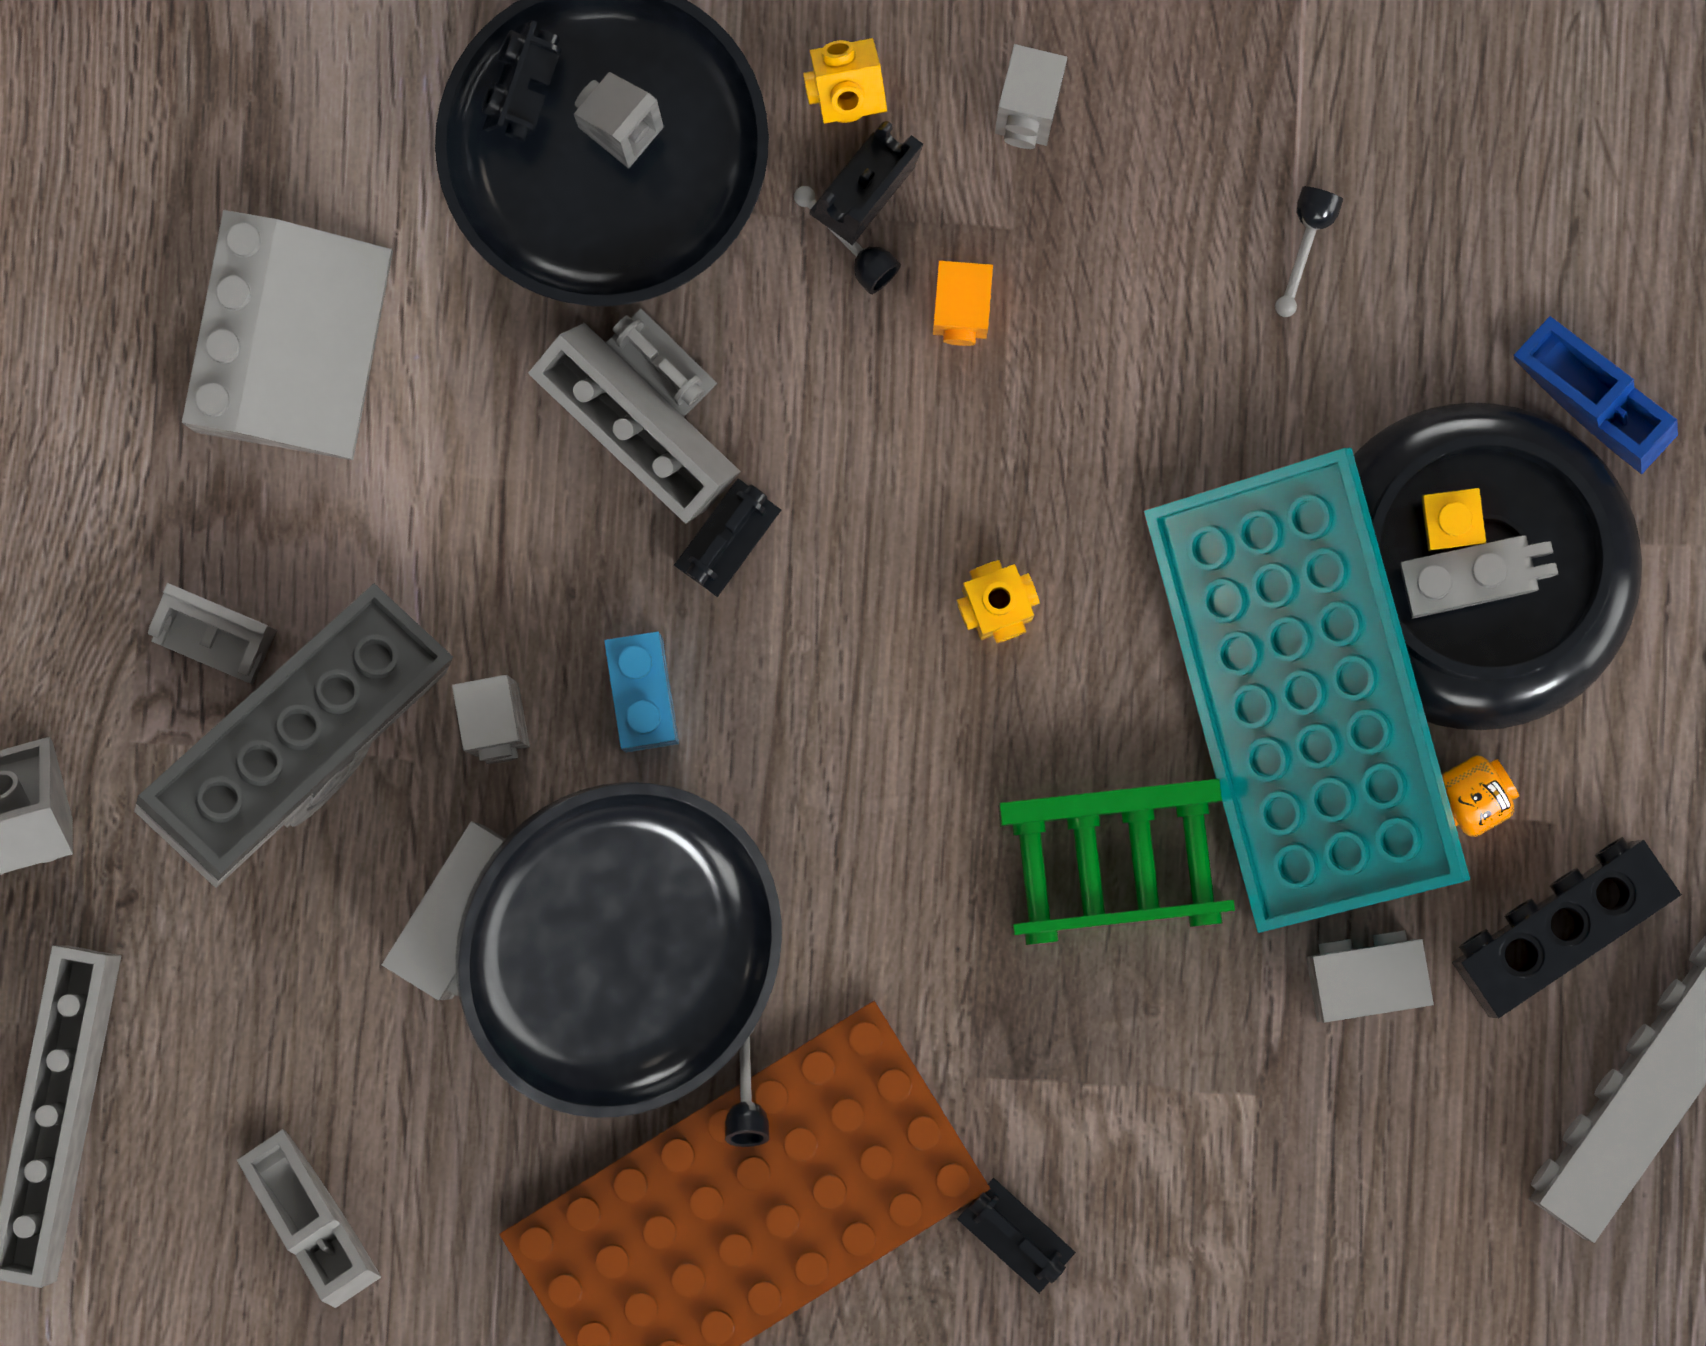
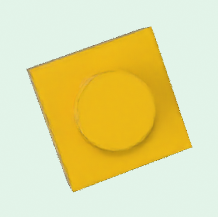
(1453, 519)

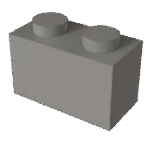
(1030, 96)
(491, 718)
(1369, 978)

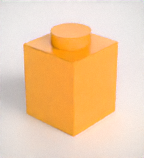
(962, 302)

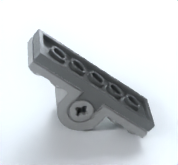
(294, 737)

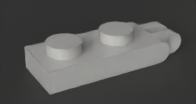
(1474, 575)

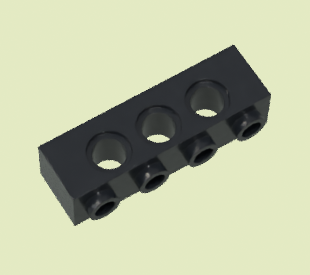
(1642, 889)

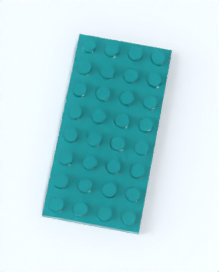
(1306, 692)

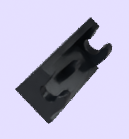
(866, 183)

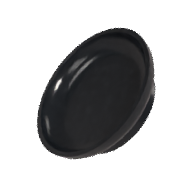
(562, 207)
(1535, 479)
(618, 949)

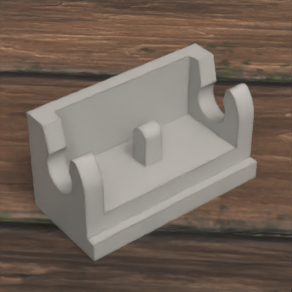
(211, 633)

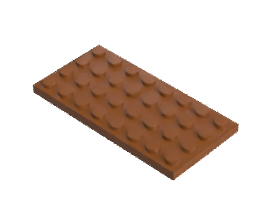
(729, 1239)

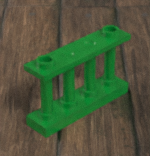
(1137, 810)

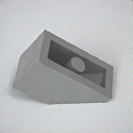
(618, 117)

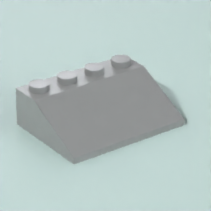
(287, 336)

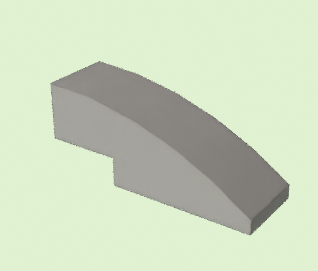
(308, 1219)

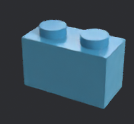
(641, 692)

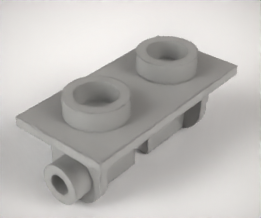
(660, 361)

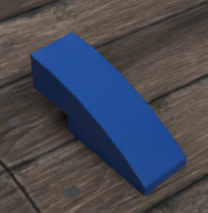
(1597, 394)

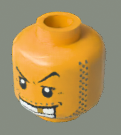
(1479, 794)

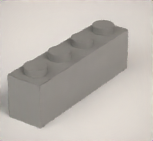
(634, 422)

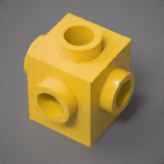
(846, 81)
(995, 622)

